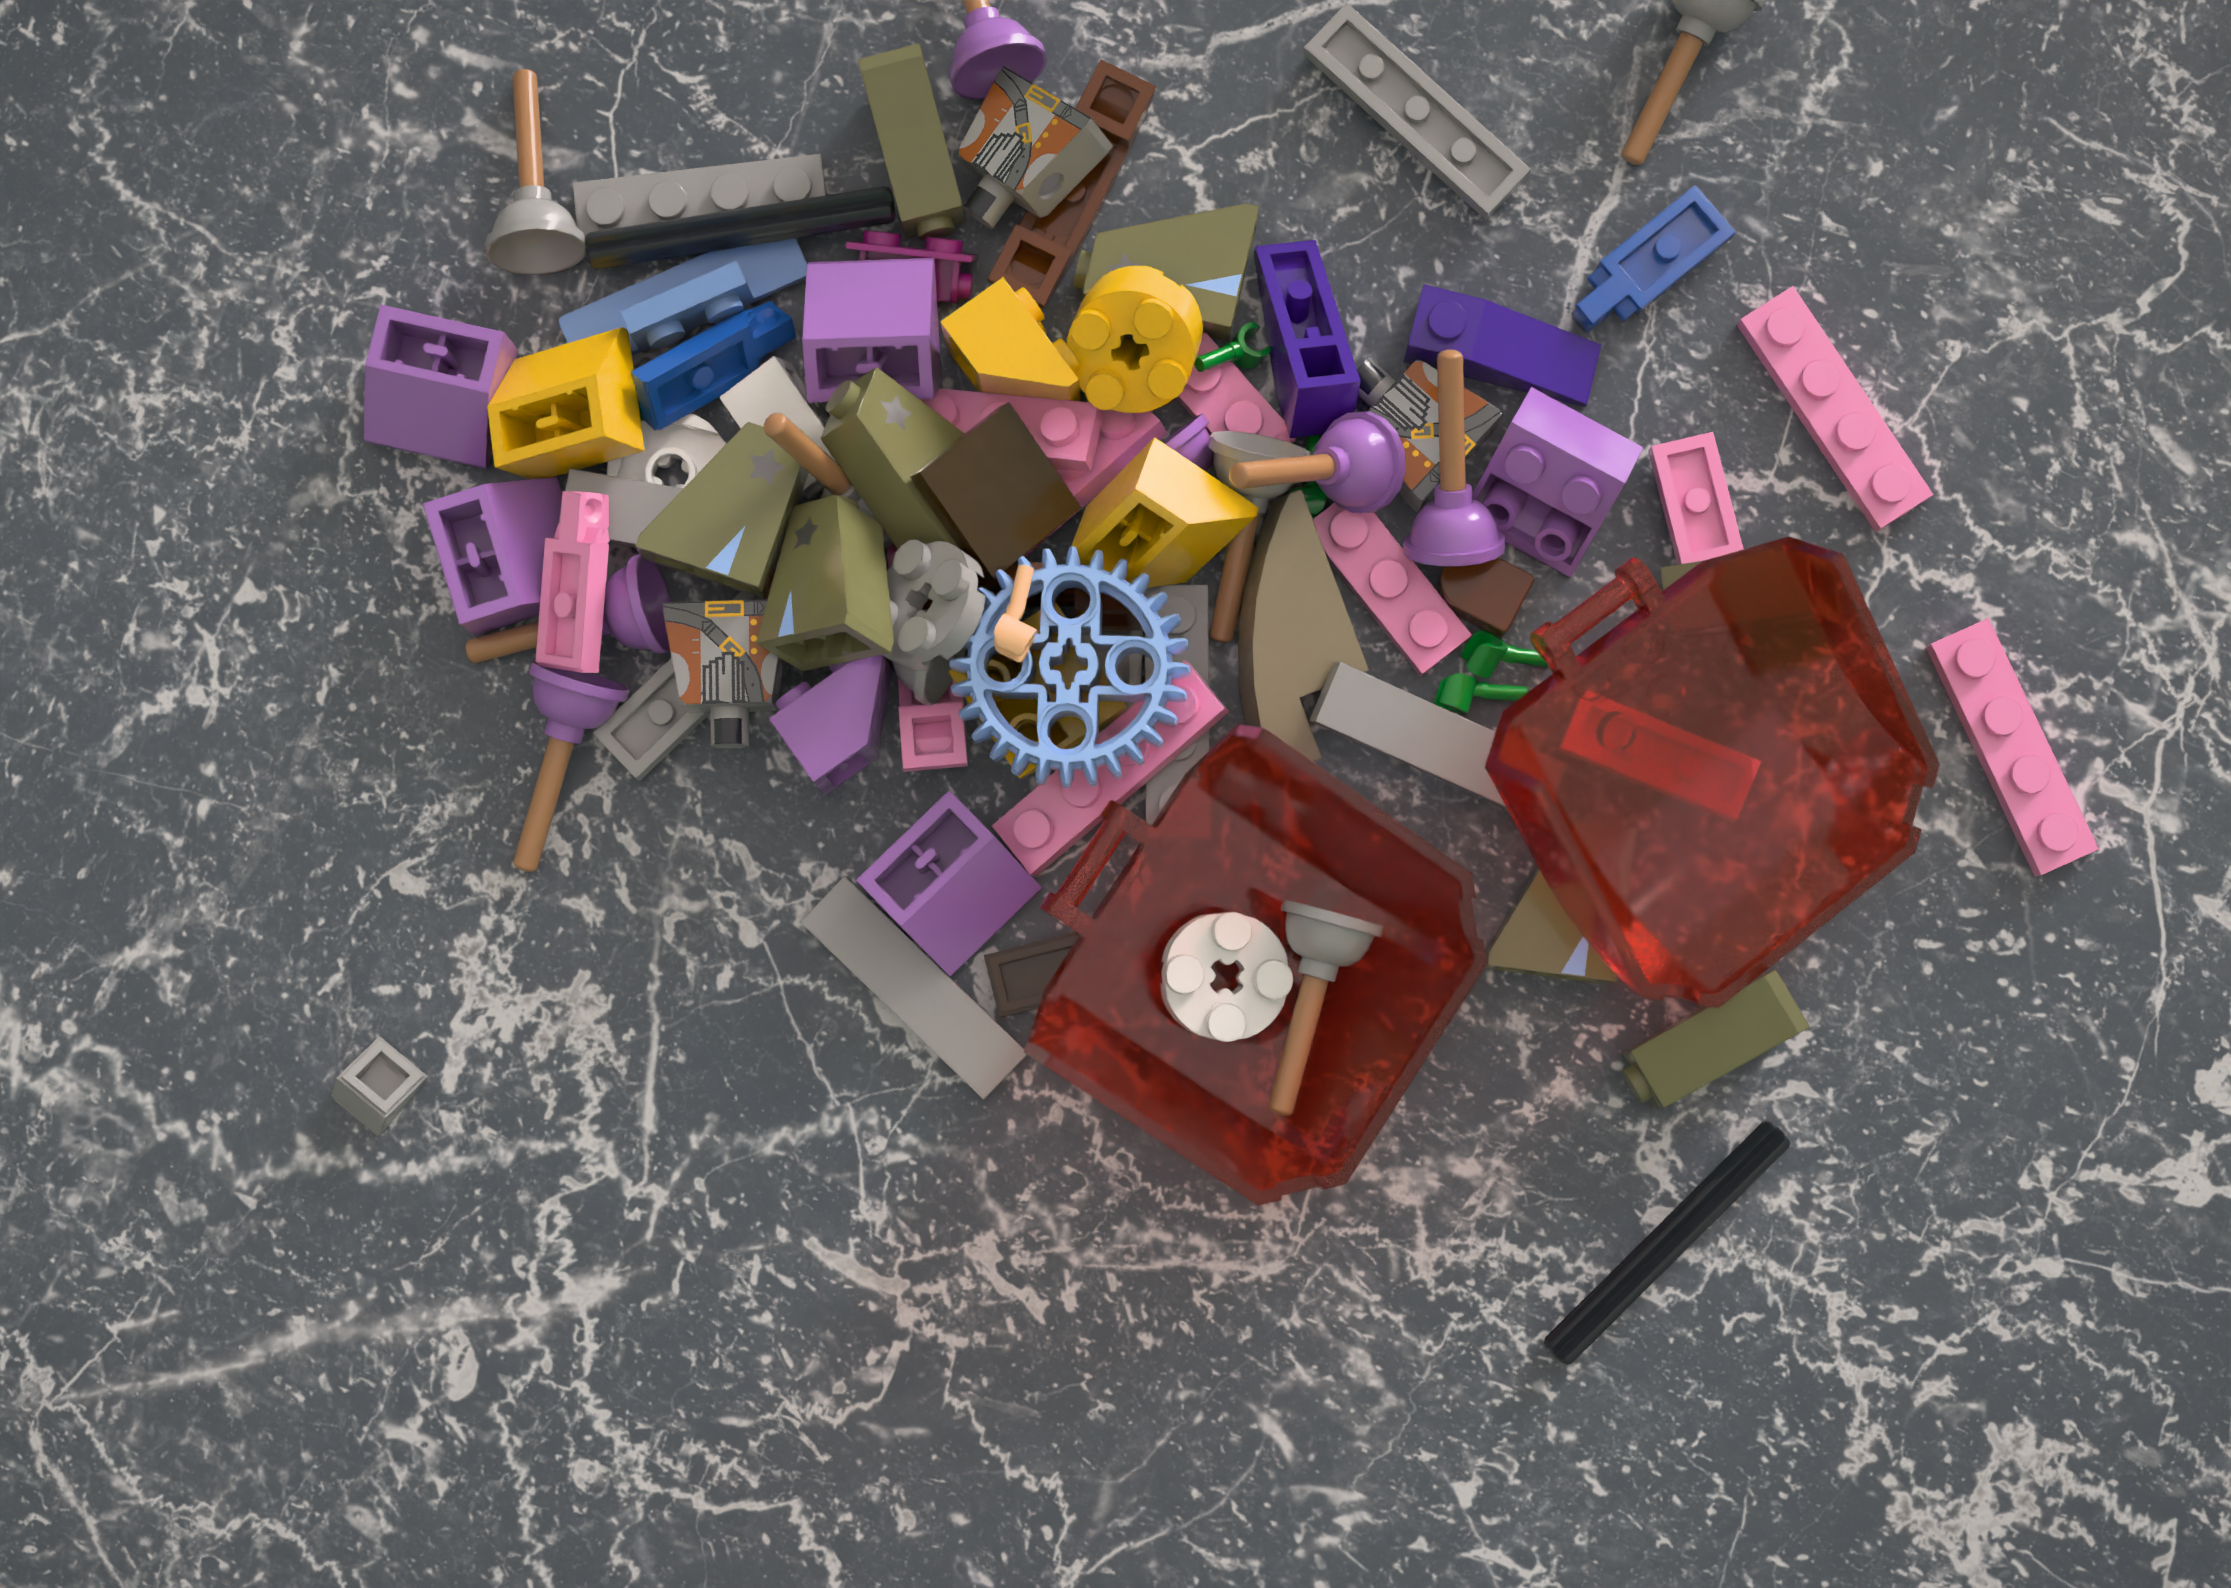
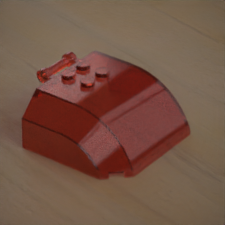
(1715, 766)
(1241, 838)

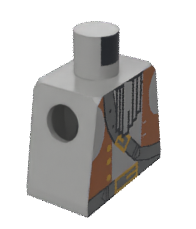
(1027, 149)
(1413, 412)
(722, 666)

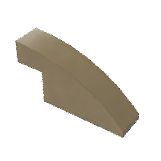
(1290, 625)

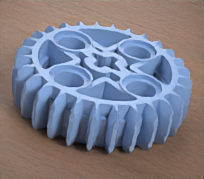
(1155, 692)

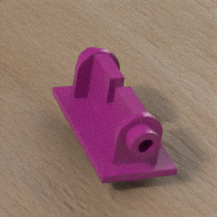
(947, 253)

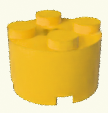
(1159, 316)

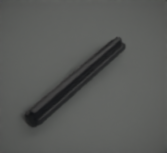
(740, 227)
(1666, 1242)

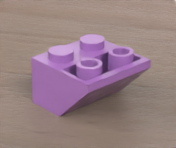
(871, 318)
(433, 385)
(1554, 480)
(494, 548)
(838, 721)
(949, 883)

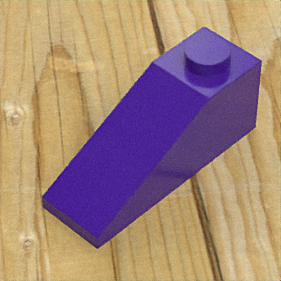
(1502, 345)
(1309, 346)

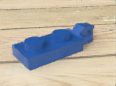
(1654, 259)
(709, 363)

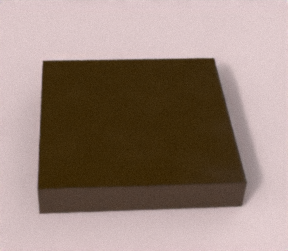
(996, 491)

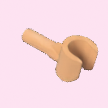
(1011, 635)

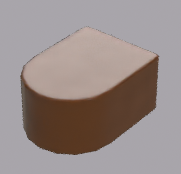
(1485, 593)

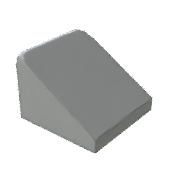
(377, 1085)

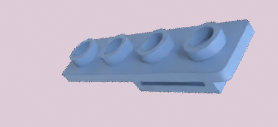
(690, 295)

